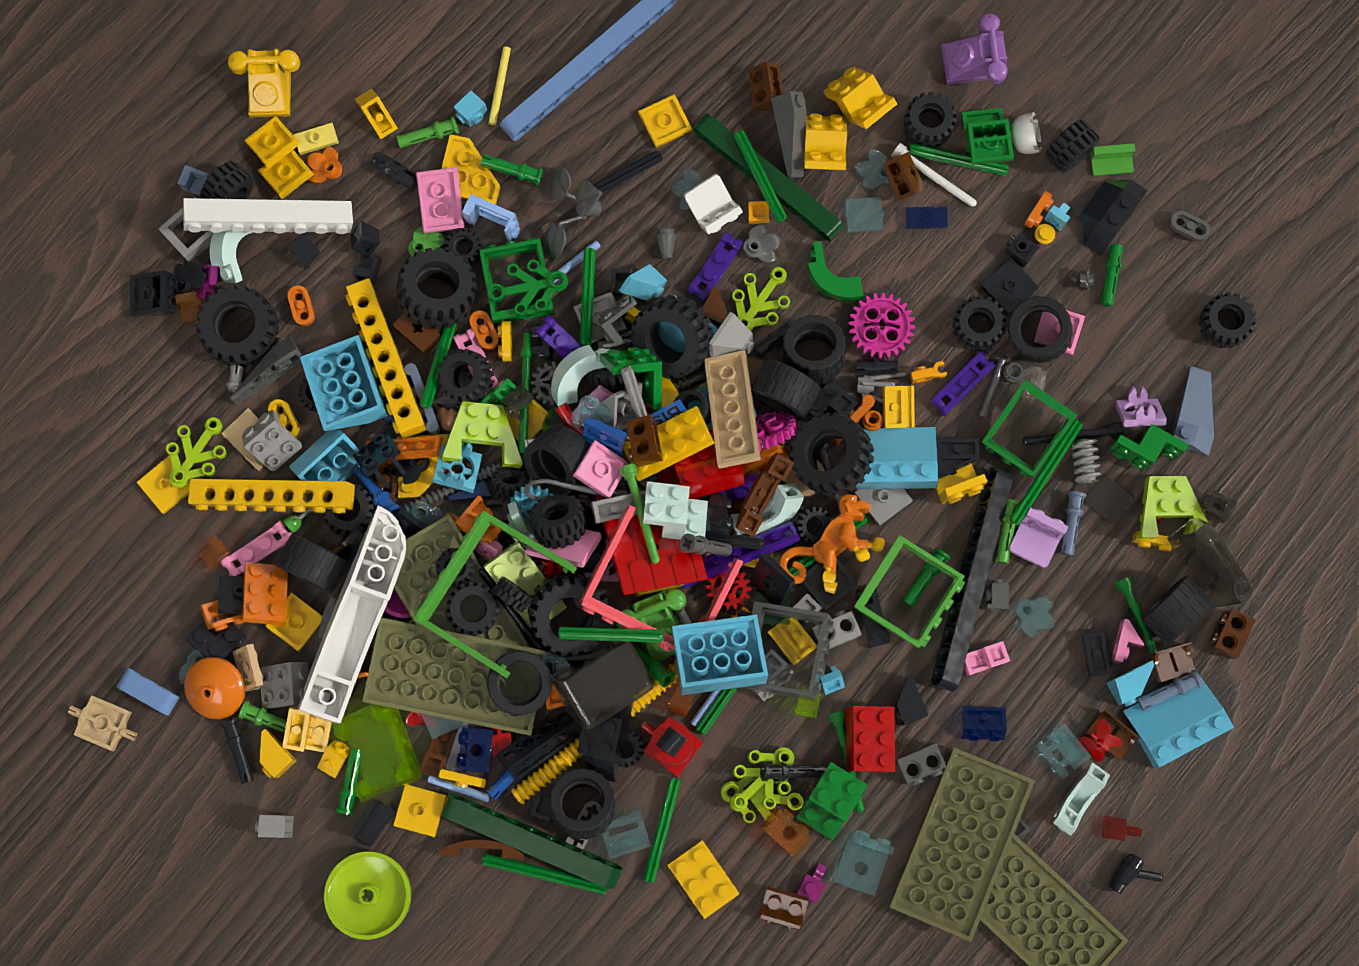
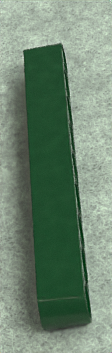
(787, 192)
(531, 841)

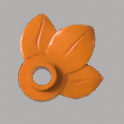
(323, 163)

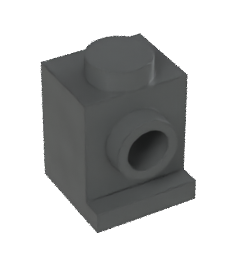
(998, 596)

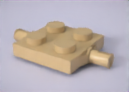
(102, 723)

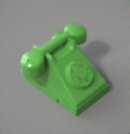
(658, 613)

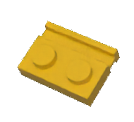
(898, 407)
(792, 640)

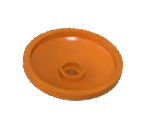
(222, 681)

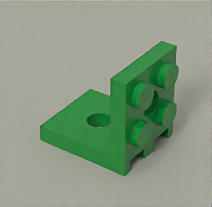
(641, 362)

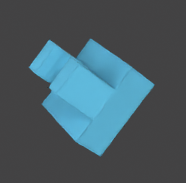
(1057, 216)
(832, 681)

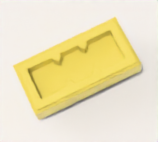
(316, 138)

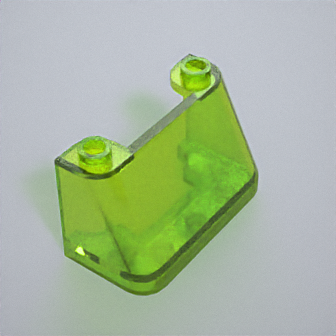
(387, 751)

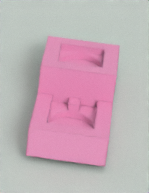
(986, 658)

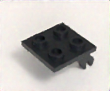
(376, 454)

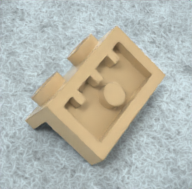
(248, 666)

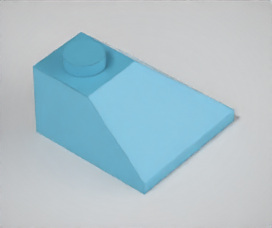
(1130, 684)

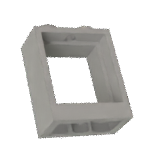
(196, 248)

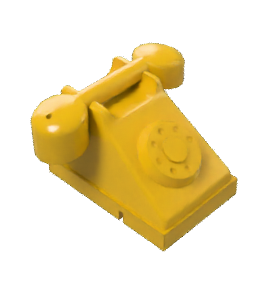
(267, 80)

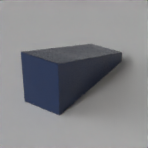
(480, 490)

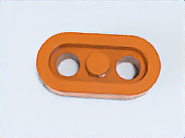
(1035, 217)
(301, 306)
(484, 331)

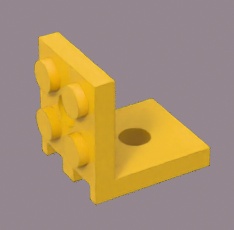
(956, 486)

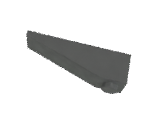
(791, 126)
(276, 363)

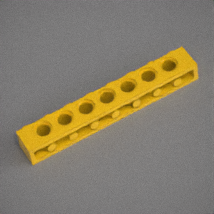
(365, 292)
(201, 491)

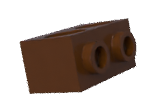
(765, 84)
(648, 439)
(1236, 636)

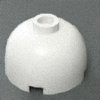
(1026, 133)

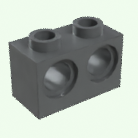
(919, 760)

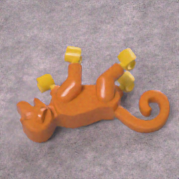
(836, 538)

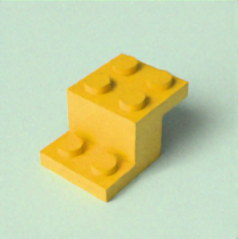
(859, 97)
(825, 142)

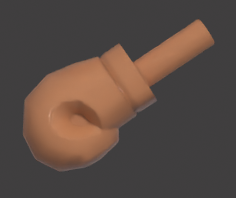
(445, 416)

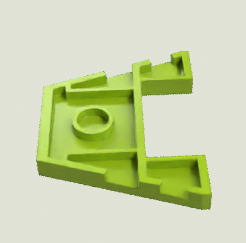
(482, 425)
(1167, 499)

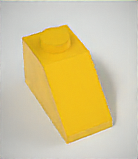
(376, 113)
(274, 757)

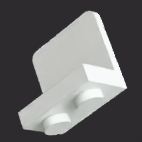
(712, 204)

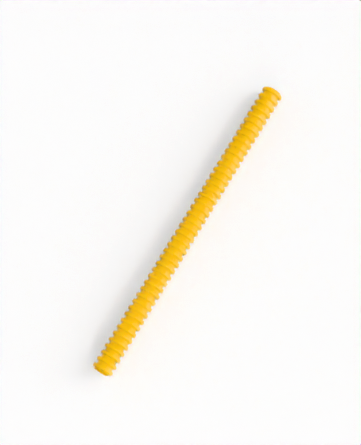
(570, 753)

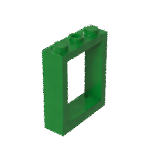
(510, 249)
(1007, 456)

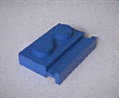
(608, 436)

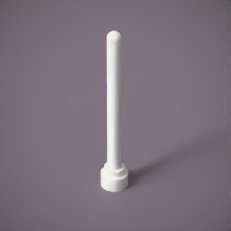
(901, 149)

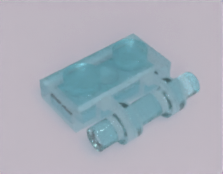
(1068, 747)

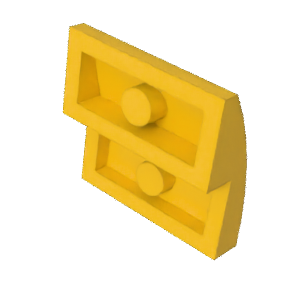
(306, 732)

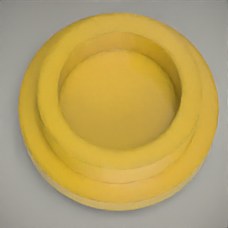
(1044, 234)

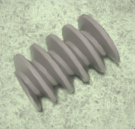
(1085, 461)

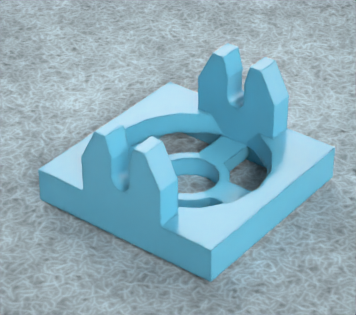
(458, 480)

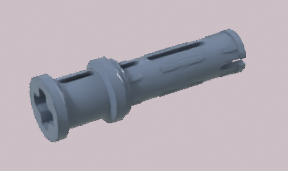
(1073, 513)
(1177, 687)

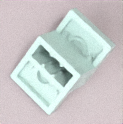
(672, 509)

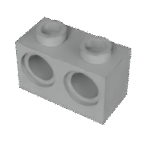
(838, 635)
(274, 826)

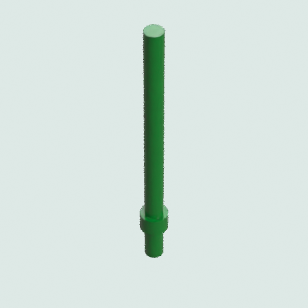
(526, 355)

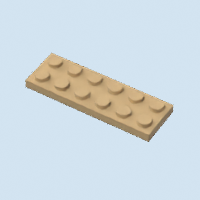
(732, 409)

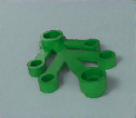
(530, 286)

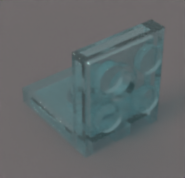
(866, 850)

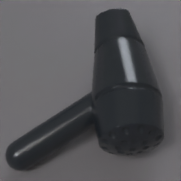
(1129, 870)

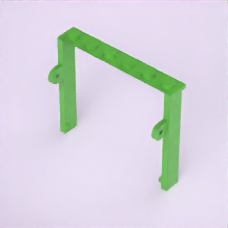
(456, 563)

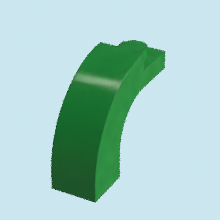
(827, 283)

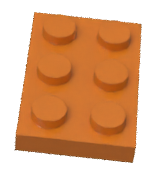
(264, 594)

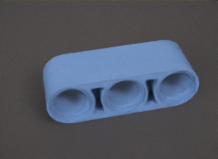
(147, 691)

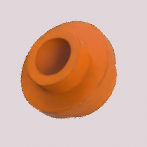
(875, 416)

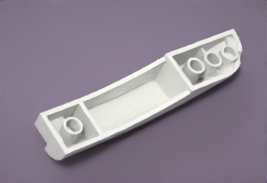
(355, 619)

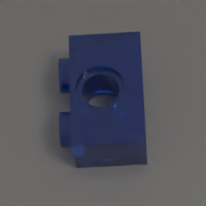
(481, 758)

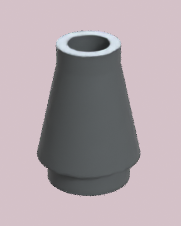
(666, 242)

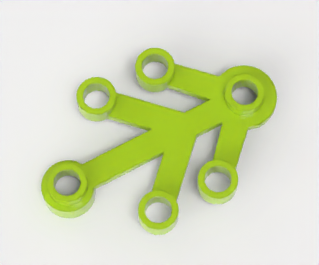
(759, 304)
(194, 455)
(755, 772)
(758, 797)

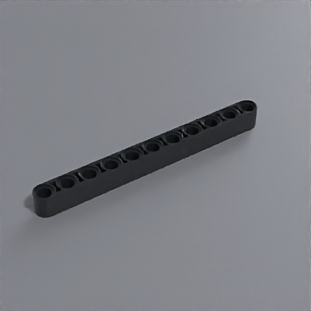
(975, 568)

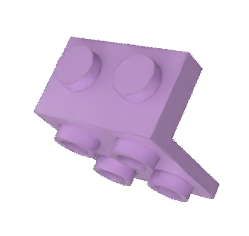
(1037, 537)

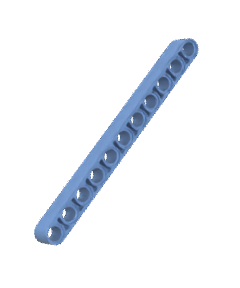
(584, 66)

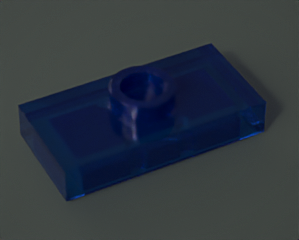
(926, 217)

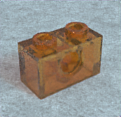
(777, 823)

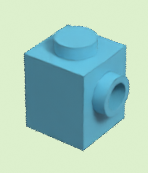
(470, 109)

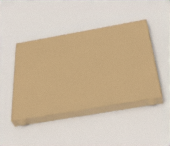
(235, 432)

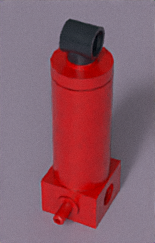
(671, 745)

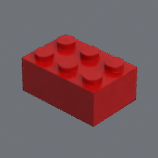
(704, 476)
(870, 739)

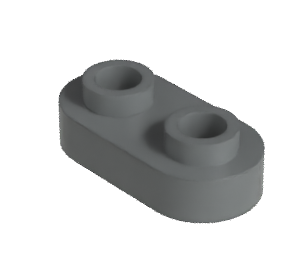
(1189, 225)

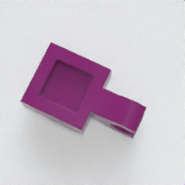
(211, 279)
(811, 885)

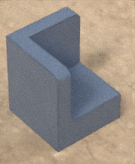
(192, 180)

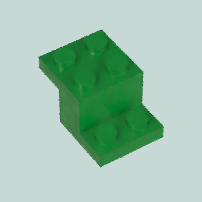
(987, 136)
(1149, 445)
(831, 801)

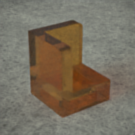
(189, 306)
(215, 553)

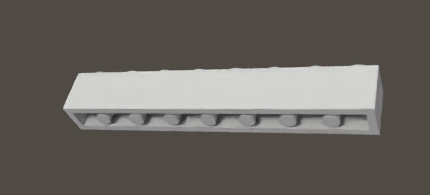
(267, 216)

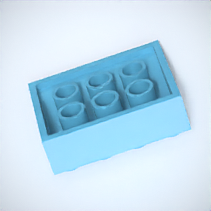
(344, 385)
(902, 459)
(719, 655)
(1178, 724)

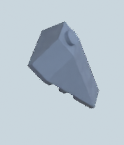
(1195, 413)

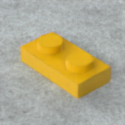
(1161, 542)

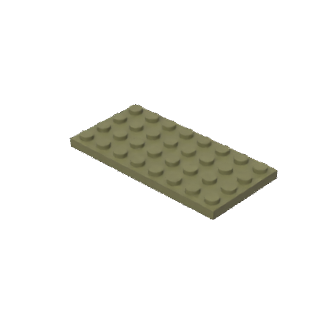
(420, 575)
(433, 677)
(962, 844)
(1045, 916)

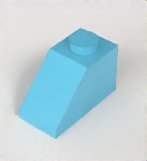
(644, 283)

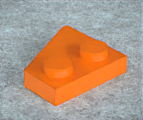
(466, 520)

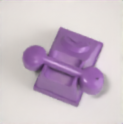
(978, 56)

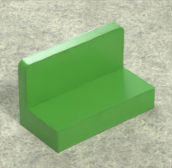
(1112, 159)

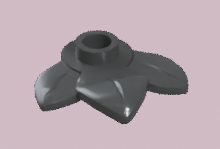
(764, 242)

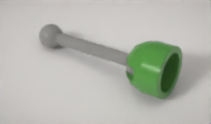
(294, 522)

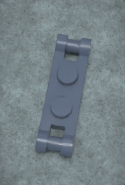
(432, 425)

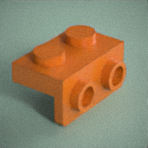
(216, 620)

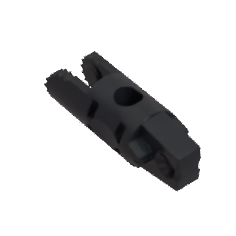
(394, 170)

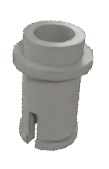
(235, 379)

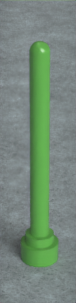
(629, 473)

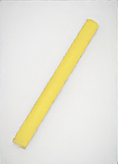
(499, 86)

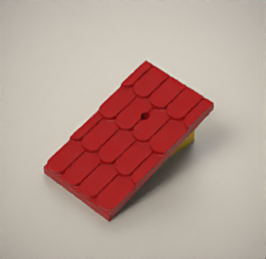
(633, 562)

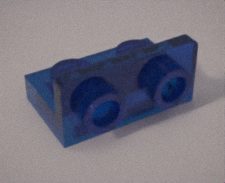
(984, 723)

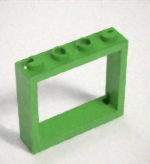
(944, 604)

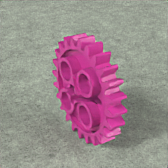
(882, 307)
(774, 428)

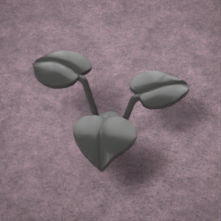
(587, 205)

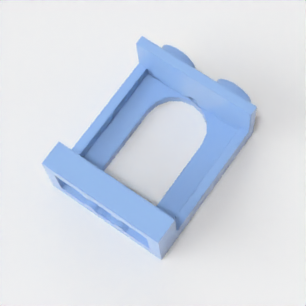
(478, 207)

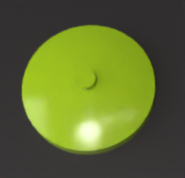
(367, 895)

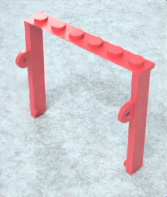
(611, 614)

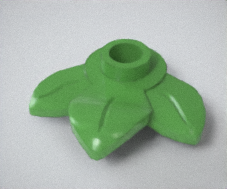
(422, 240)

